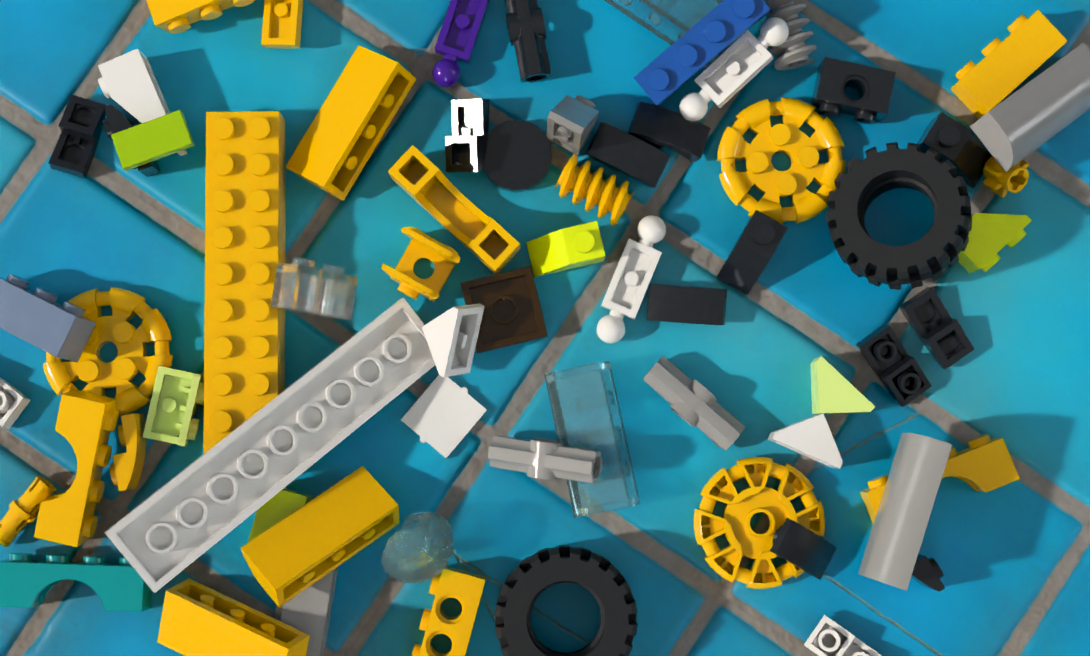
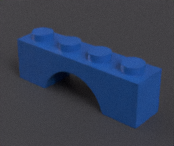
(699, 47)

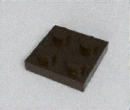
(510, 311)

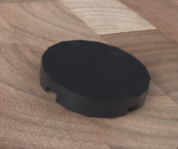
(517, 156)

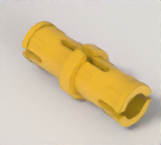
(24, 509)

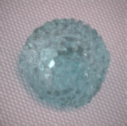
(419, 548)

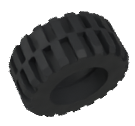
(889, 171)
(571, 566)

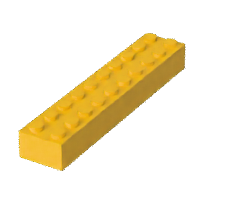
(241, 259)

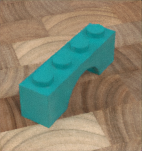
(28, 581)

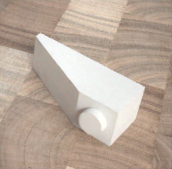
(134, 86)

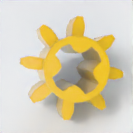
(1002, 181)

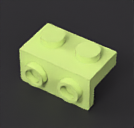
(174, 406)

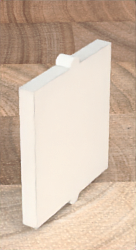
(443, 415)

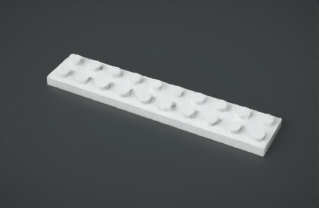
(273, 447)

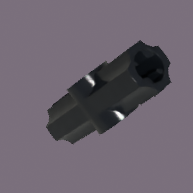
(528, 35)

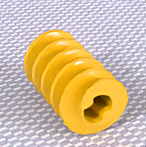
(594, 189)

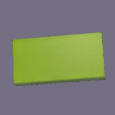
(152, 140)

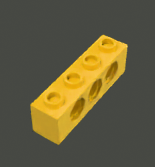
(465, 588)

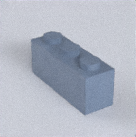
(41, 320)

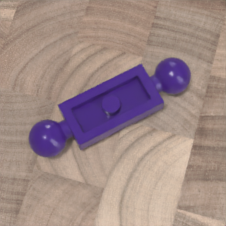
(458, 38)

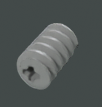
(793, 51)

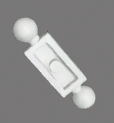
(734, 69)
(631, 279)

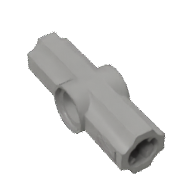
(693, 403)
(545, 459)

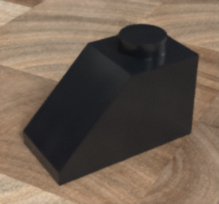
(957, 145)
(751, 252)

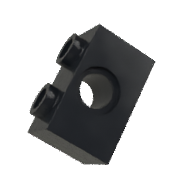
(872, 83)

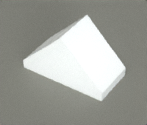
(454, 338)
(810, 438)

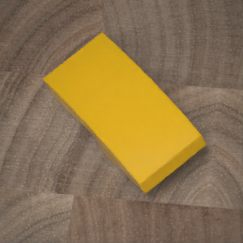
(129, 465)

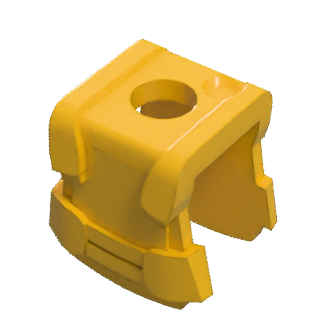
(420, 248)

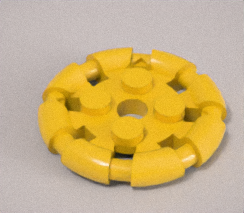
(784, 139)
(130, 345)
(737, 517)

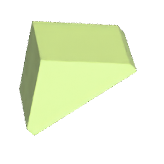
(833, 392)

